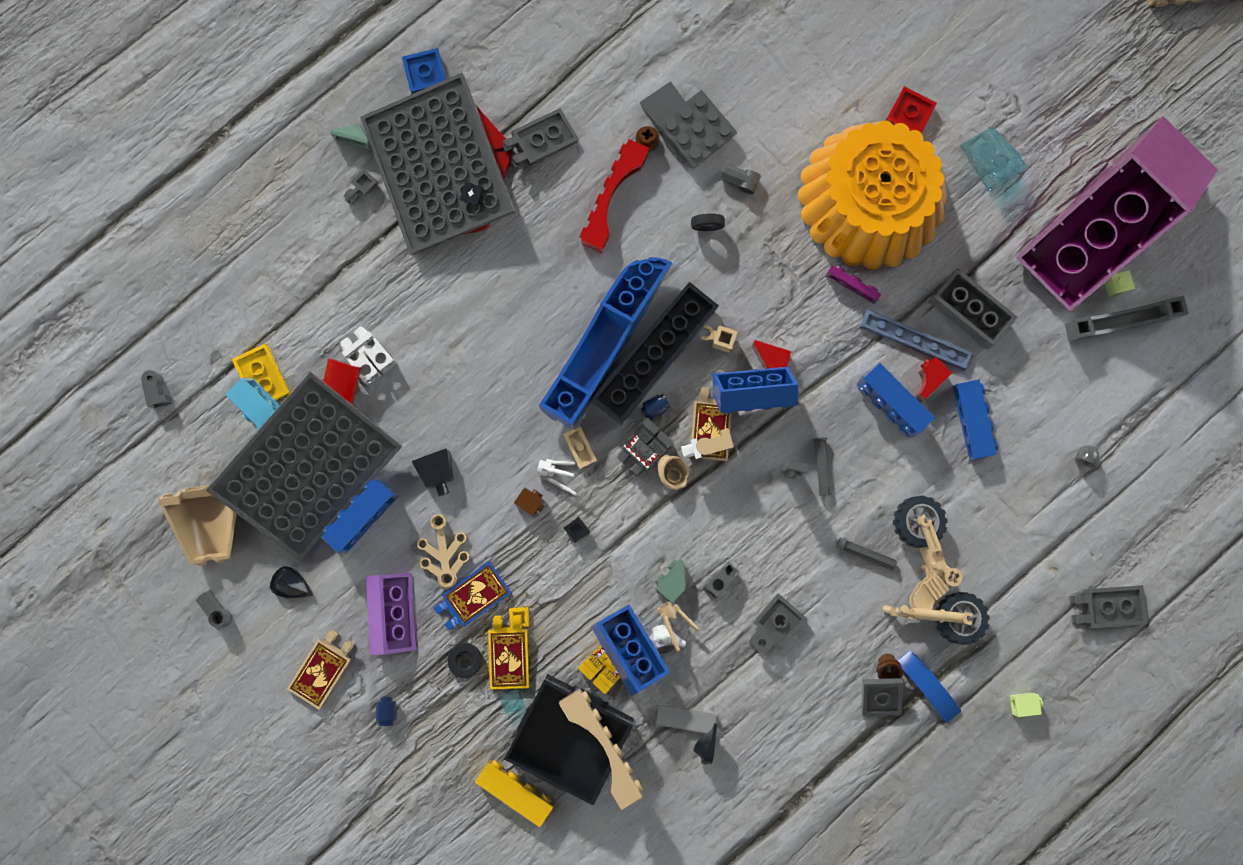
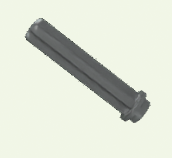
(865, 553)

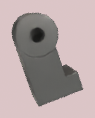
(153, 390)
(721, 580)

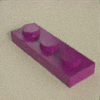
(853, 283)

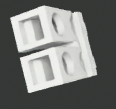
(362, 350)

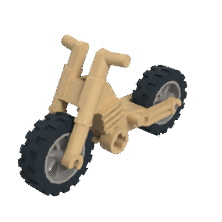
(938, 576)

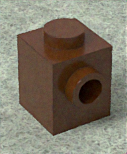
(530, 501)

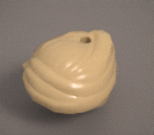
(676, 474)

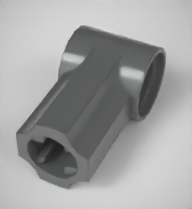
(744, 180)
(212, 608)

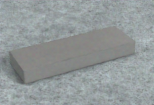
(685, 719)

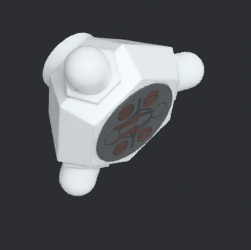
(662, 640)

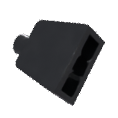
(435, 470)

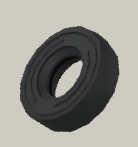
(708, 222)
(453, 664)

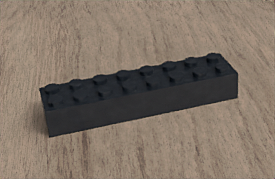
(655, 353)

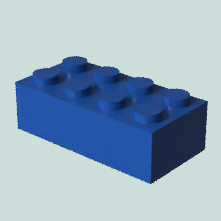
(755, 389)
(895, 401)
(359, 516)
(630, 650)

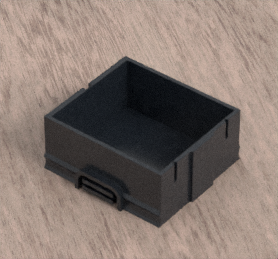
(563, 750)

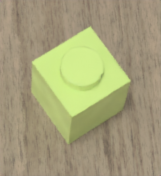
(1119, 284)
(1026, 704)

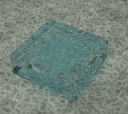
(511, 701)

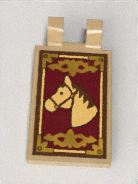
(708, 422)
(321, 670)

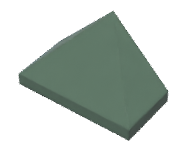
(351, 134)

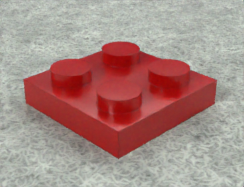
(911, 110)

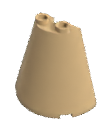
(200, 524)

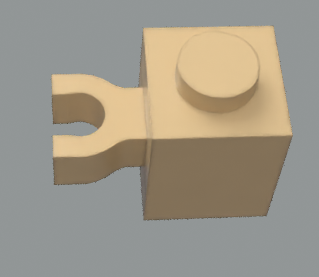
(722, 338)

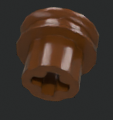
(653, 140)
(889, 667)

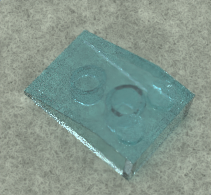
(993, 158)

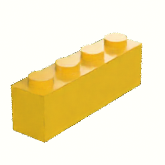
(515, 793)

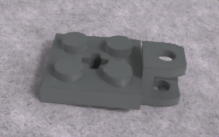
(769, 631)

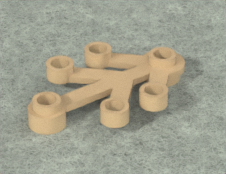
(443, 554)

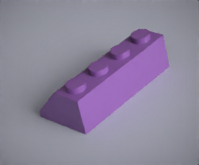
(390, 613)

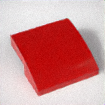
(342, 378)

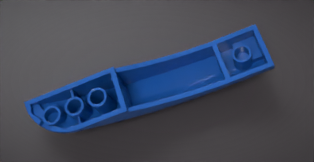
(604, 340)

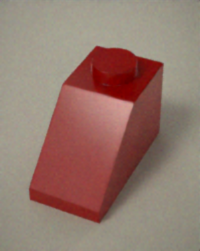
(770, 355)

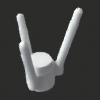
(547, 469)

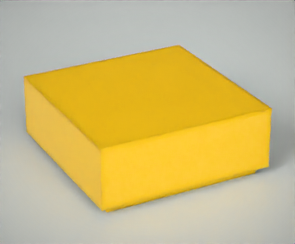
(524, 612)

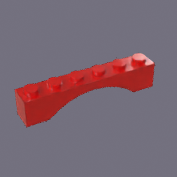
(630, 162)

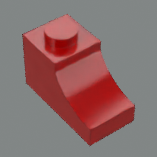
(933, 375)

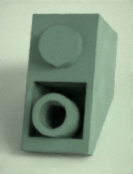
(673, 582)

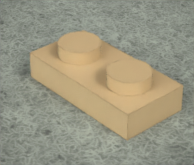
(580, 447)

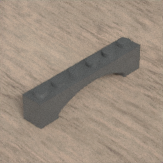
(1126, 319)

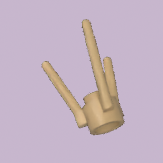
(668, 613)

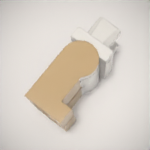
(708, 446)

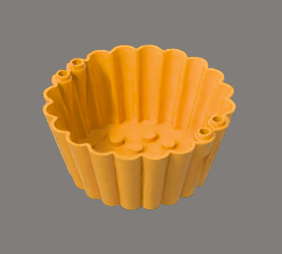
(858, 212)

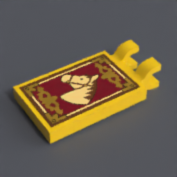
(508, 655)

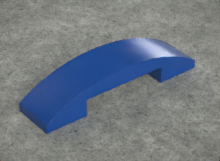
(929, 686)

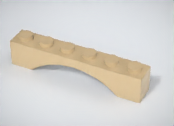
(579, 711)

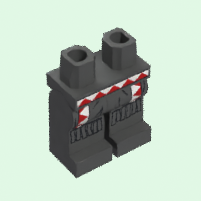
(640, 452)

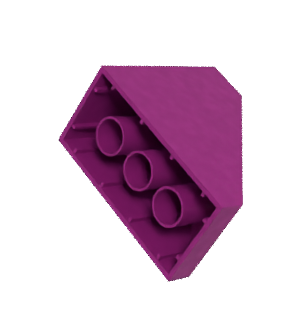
(1119, 214)

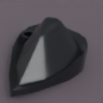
(289, 583)
(706, 746)

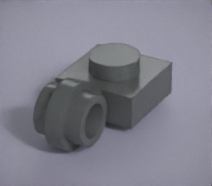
(363, 183)

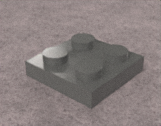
(882, 697)

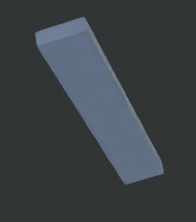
(916, 339)

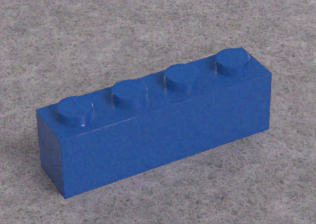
(974, 419)

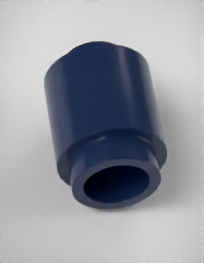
(655, 406)
(386, 711)

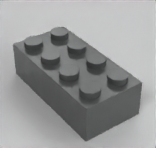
(973, 309)

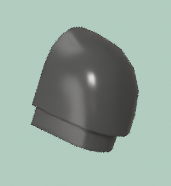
(1088, 456)

